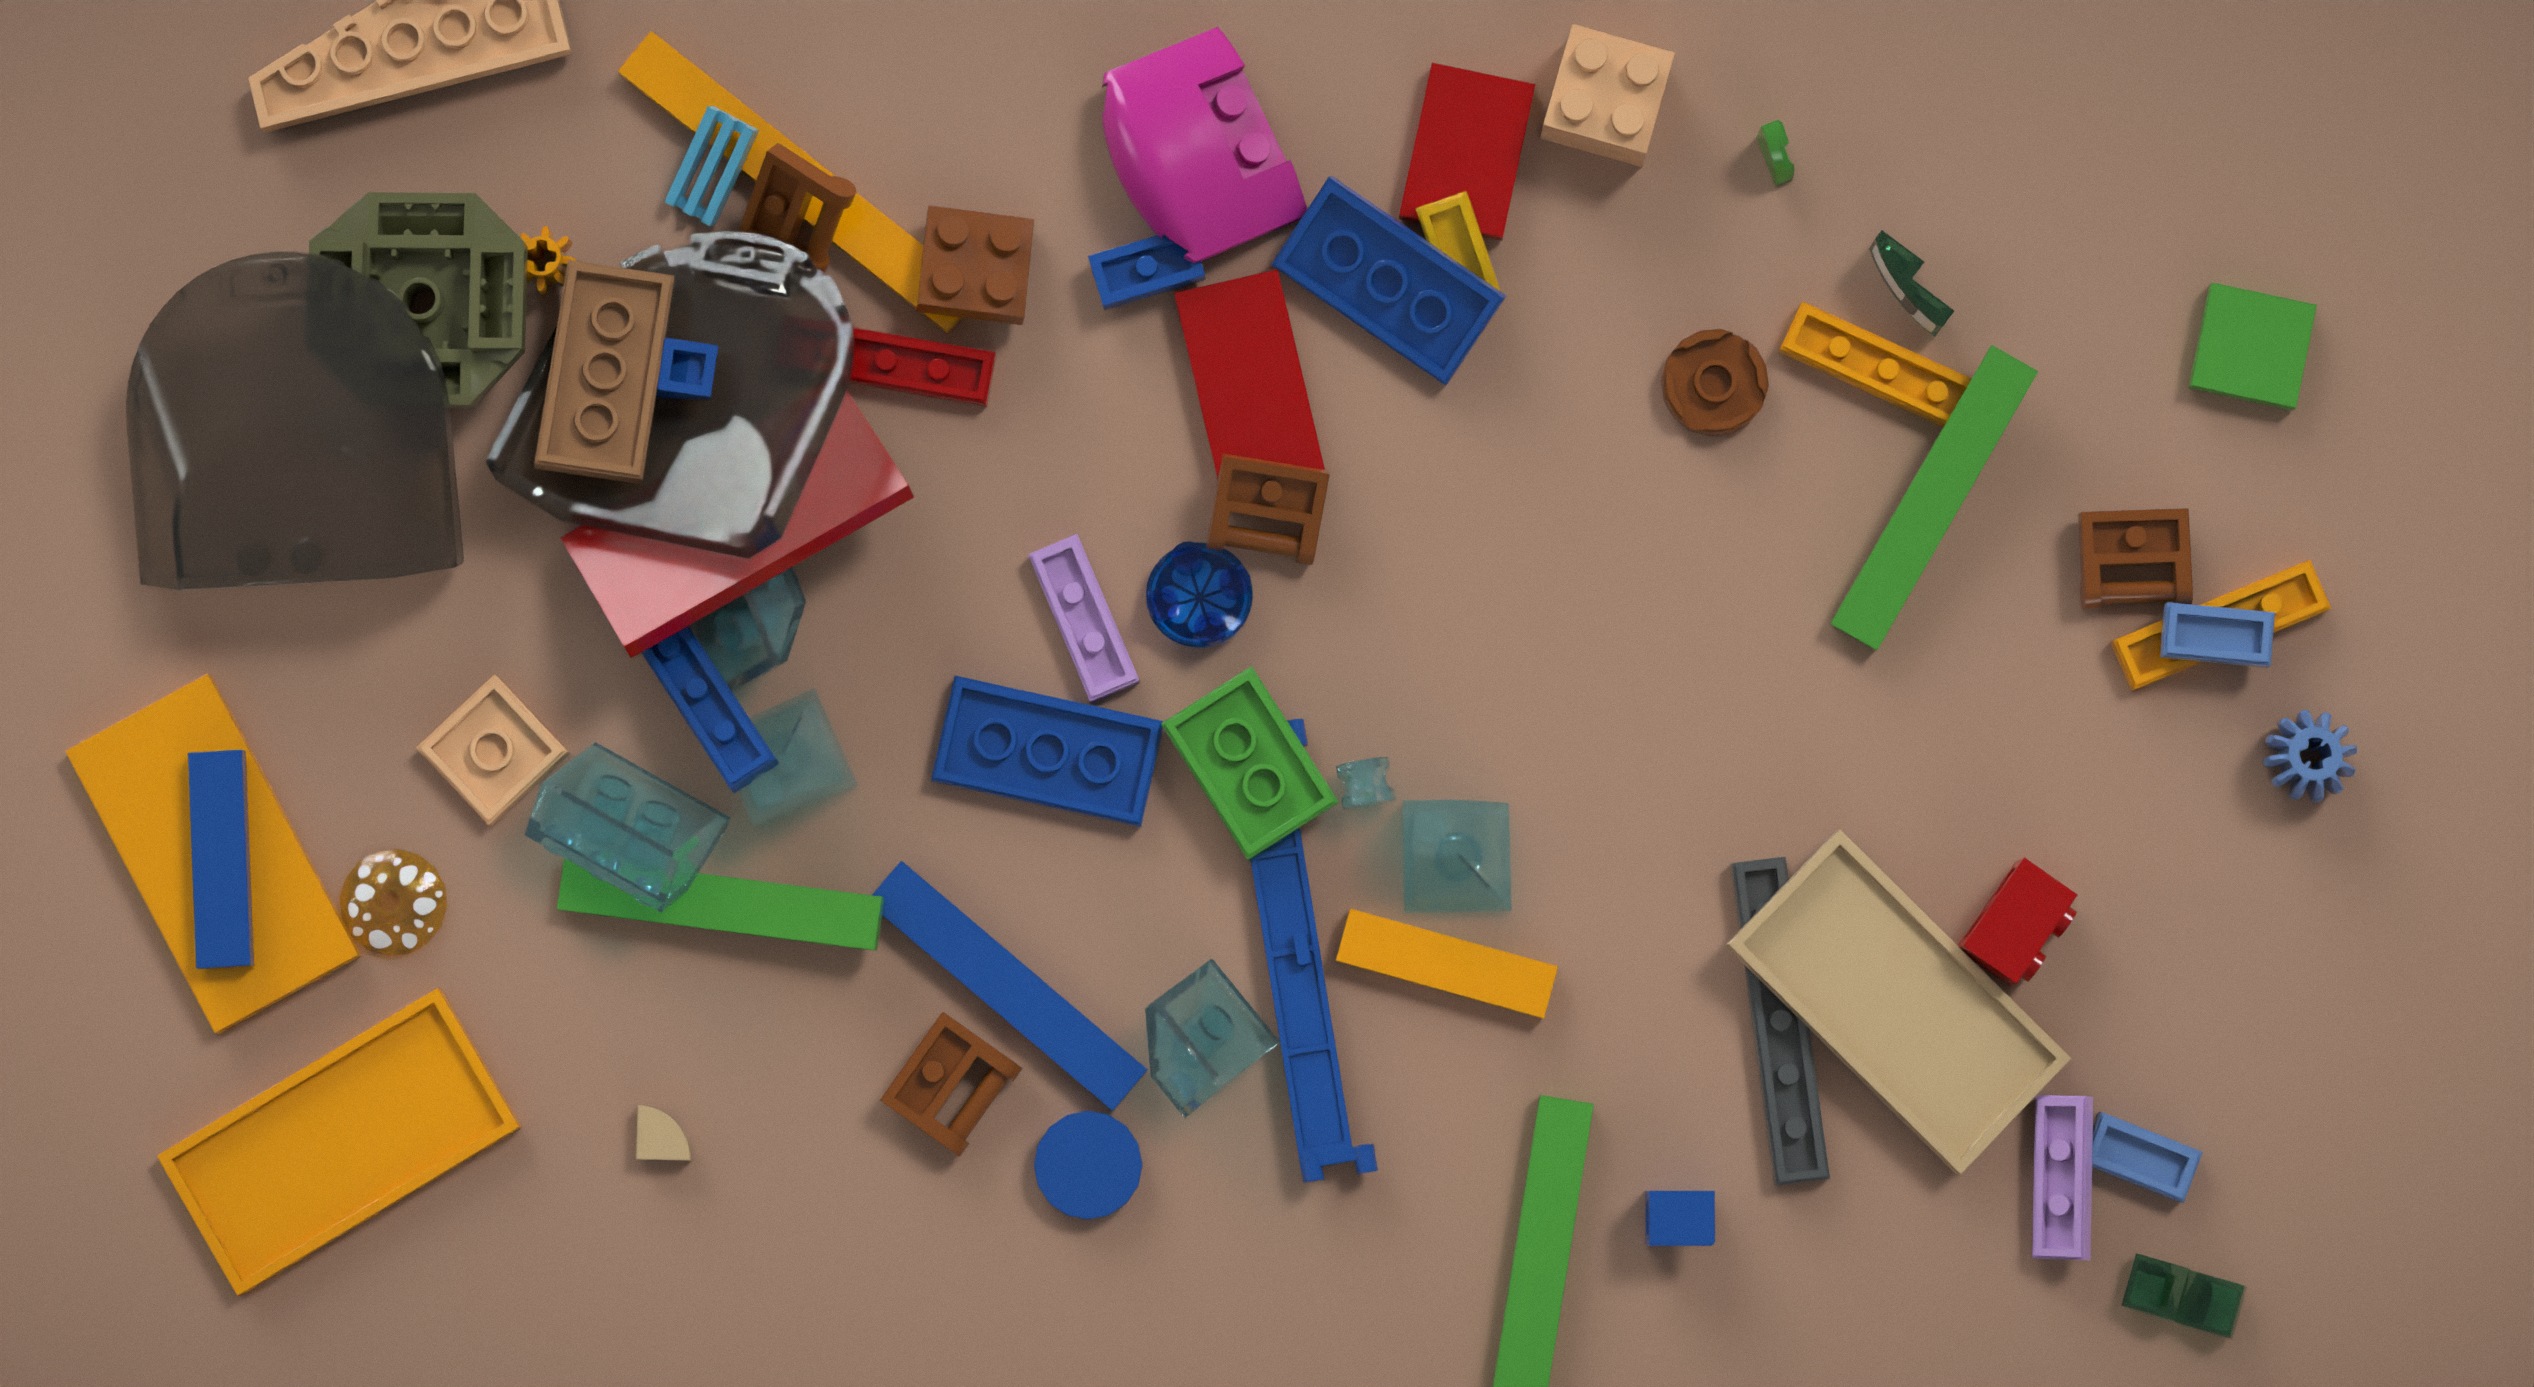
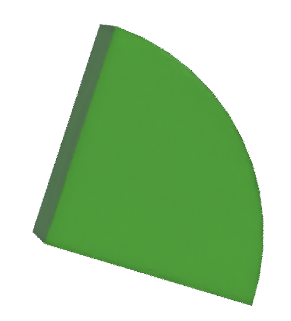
(1772, 141)

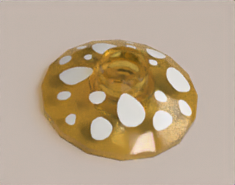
(419, 908)

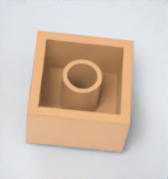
(1607, 95)

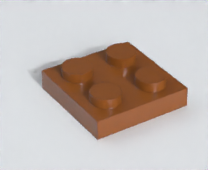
(975, 265)

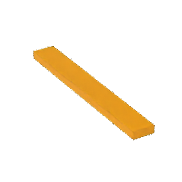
(862, 230)

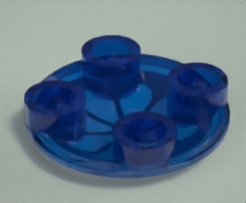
(1199, 595)

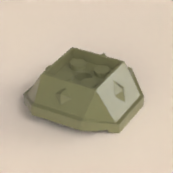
(461, 255)

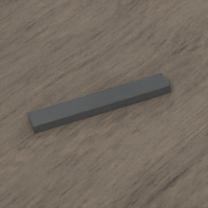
(1781, 1049)

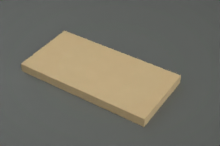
(1898, 1002)

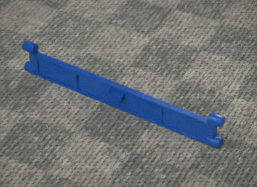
(1303, 1007)

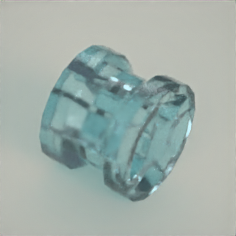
(1365, 783)

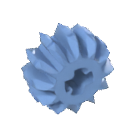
(2296, 739)

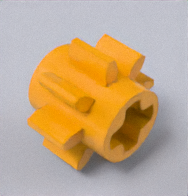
(554, 271)

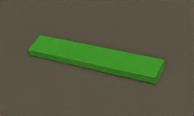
(1934, 497)
(739, 908)
(1543, 1243)

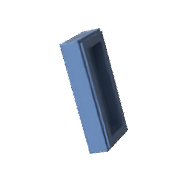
(2217, 635)
(2143, 1157)

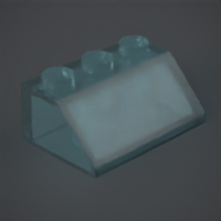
(625, 826)

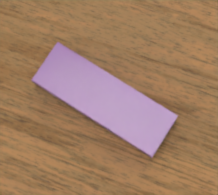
(1084, 618)
(2062, 1177)

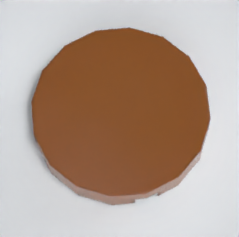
(1714, 382)

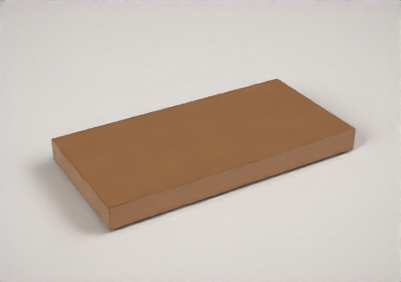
(604, 372)

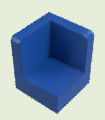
(1679, 1218)

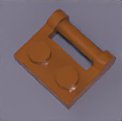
(783, 197)
(1269, 492)
(2135, 540)
(937, 1071)

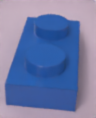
(1142, 270)

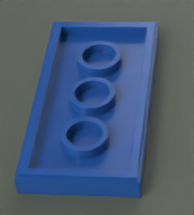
(1388, 280)
(1047, 751)

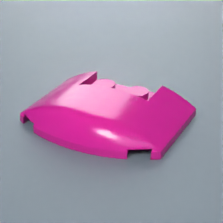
(1198, 148)

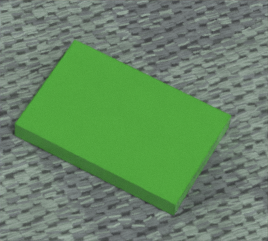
(1249, 763)

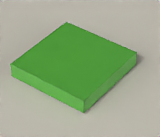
(2252, 346)

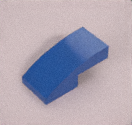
(687, 370)

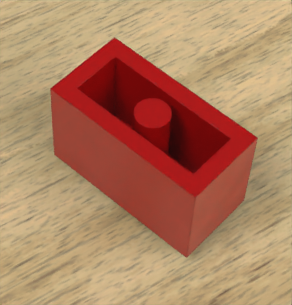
(2019, 922)

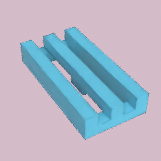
(695, 152)

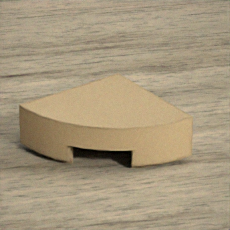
(660, 1136)

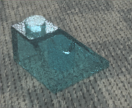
(753, 630)
(809, 760)
(1455, 856)
(1203, 1037)

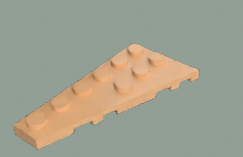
(404, 51)

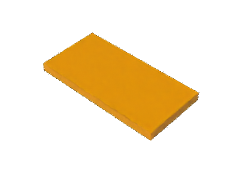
(141, 792)
(339, 1141)

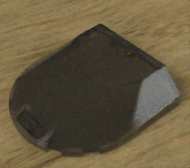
(289, 432)
(727, 466)

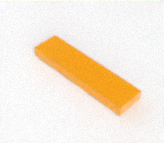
(1873, 364)
(2291, 594)
(1446, 963)

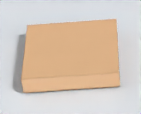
(492, 750)

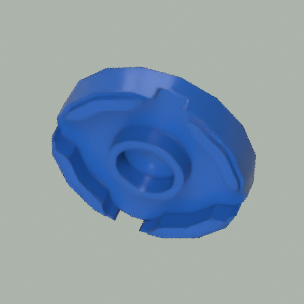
(1088, 1165)

